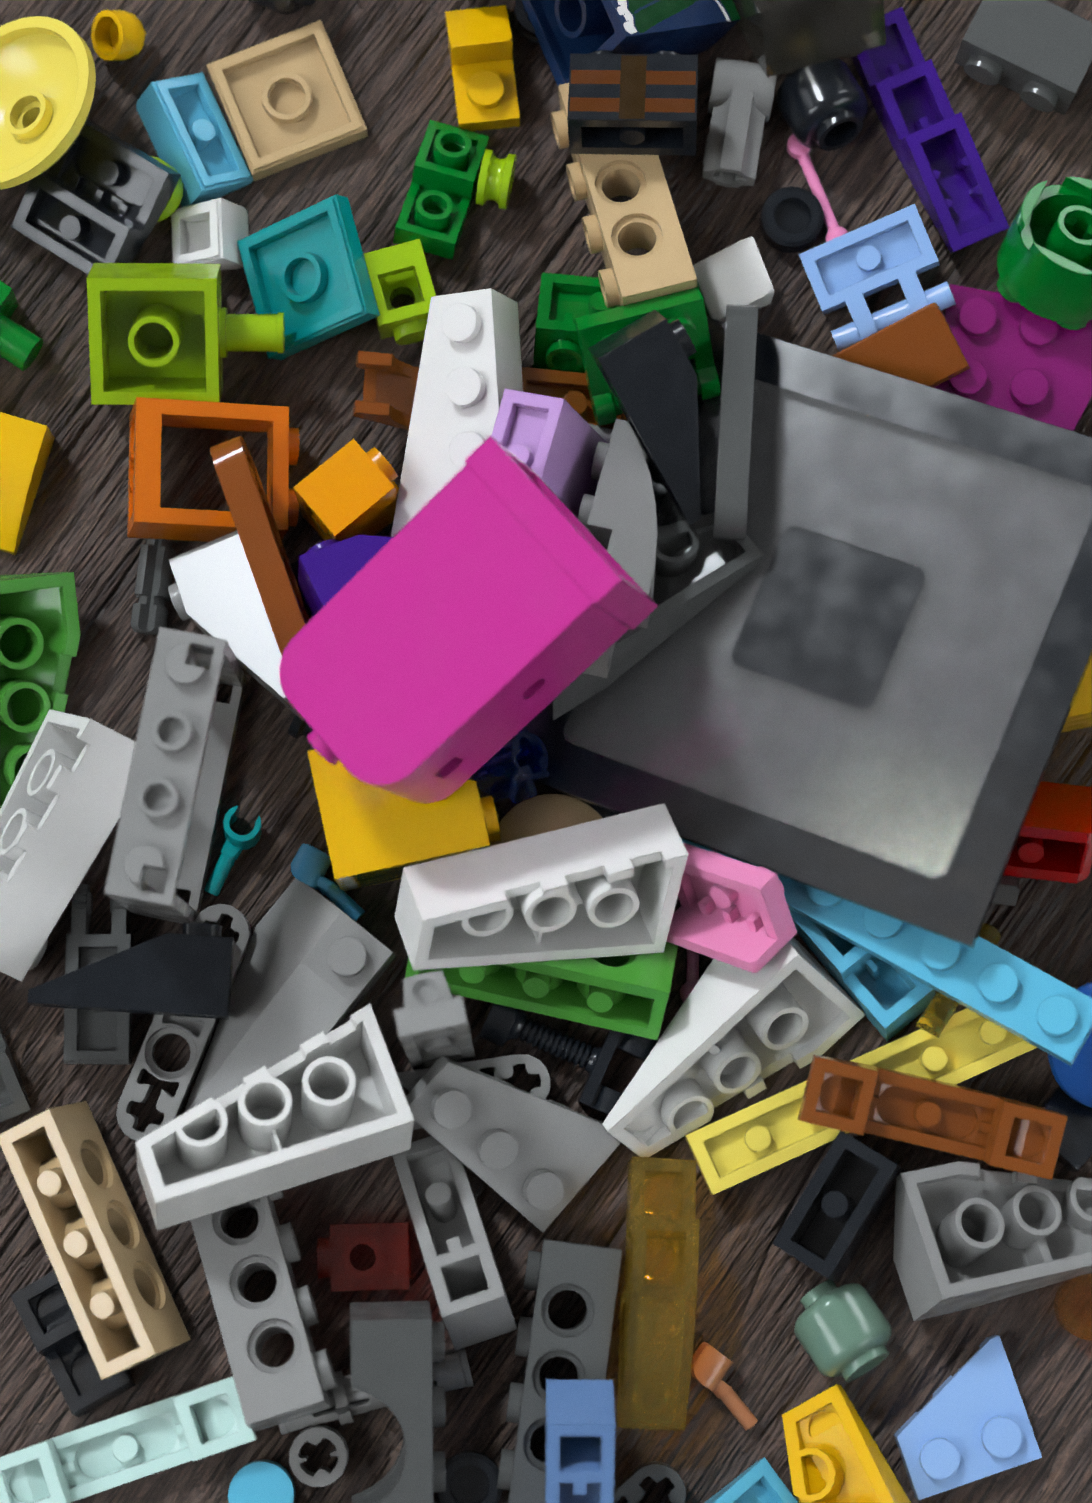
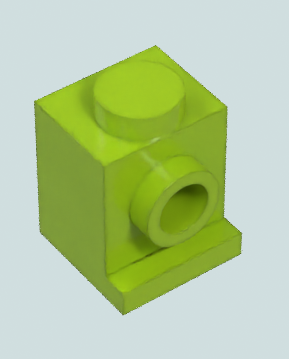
(396, 272)

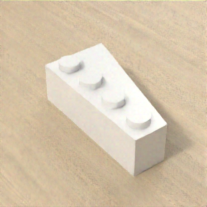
(464, 368)
(547, 895)
(281, 1127)

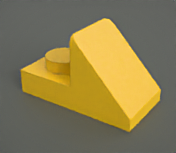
(483, 68)

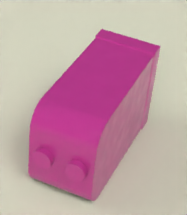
(458, 631)

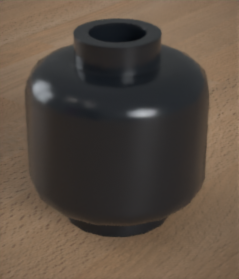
(823, 105)

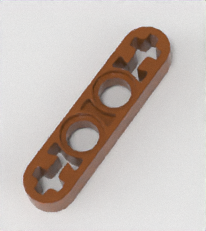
(260, 539)

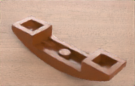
(932, 1115)

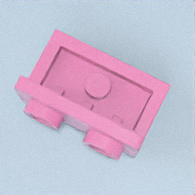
(731, 911)

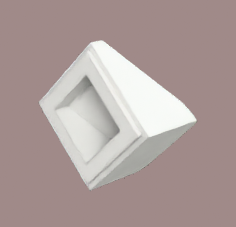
(209, 233)
(734, 278)

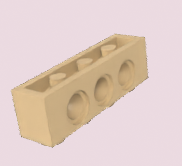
(616, 227)
(93, 1238)

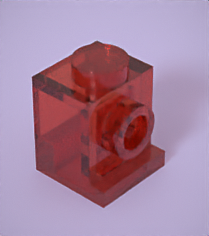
(392, 1250)

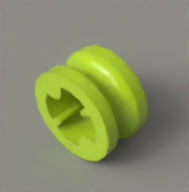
(496, 179)

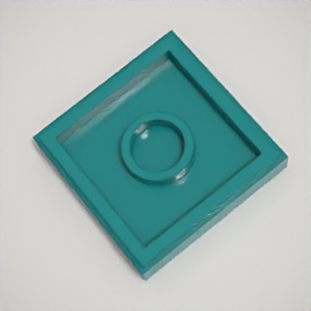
(312, 273)

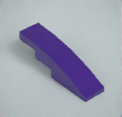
(929, 137)

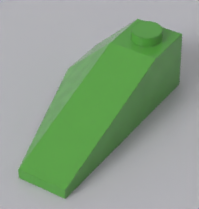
(35, 659)

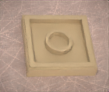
(287, 100)

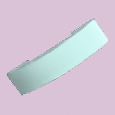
(126, 1446)

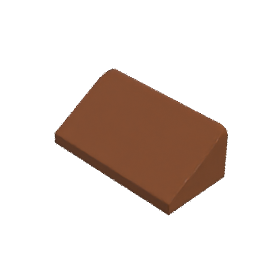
(913, 348)

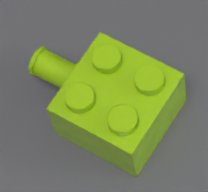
(166, 333)

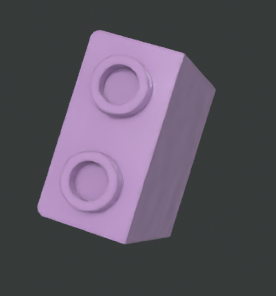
(551, 441)

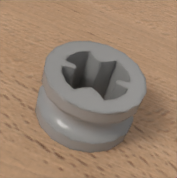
(323, 1475)

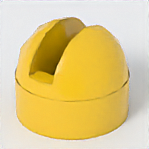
(117, 35)

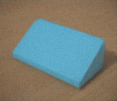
(193, 137)

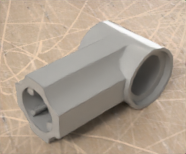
(739, 107)

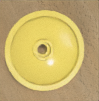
(43, 95)

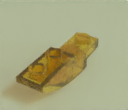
(658, 1294)

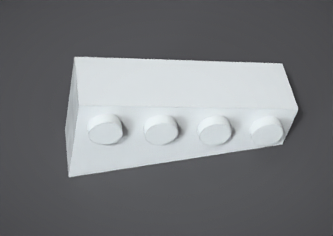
(54, 828)

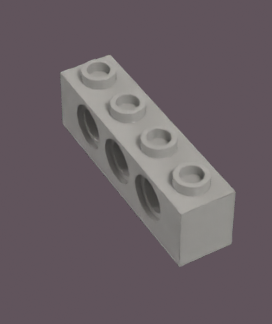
(265, 1392)

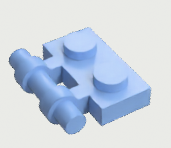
(868, 262)

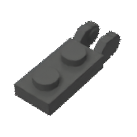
(94, 1035)

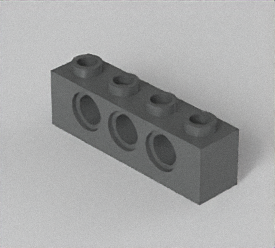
(558, 1267)

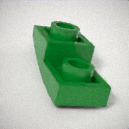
(441, 188)

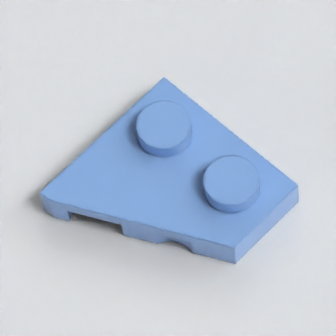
(968, 1426)

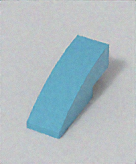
(879, 989)

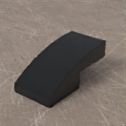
(60, 1341)

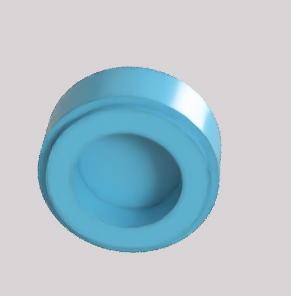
(262, 1483)

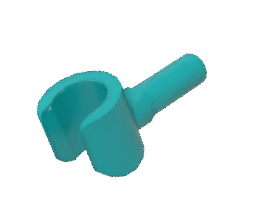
(231, 850)

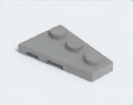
(515, 1141)

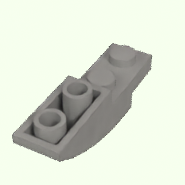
(622, 515)

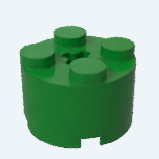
(1049, 253)

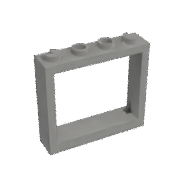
(176, 777)

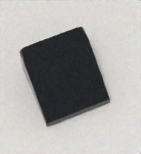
(1077, 1136)

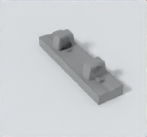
(432, 1022)

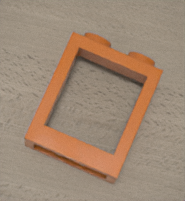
(146, 420)

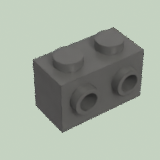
(1029, 50)

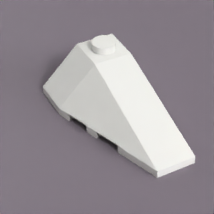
(729, 1040)

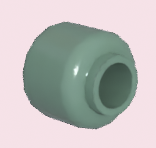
(843, 1330)

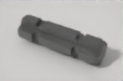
(152, 585)

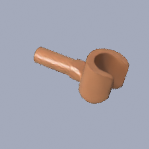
(709, 1369)

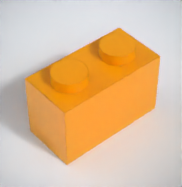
(349, 494)

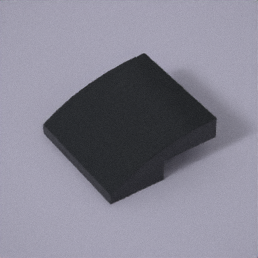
(96, 200)

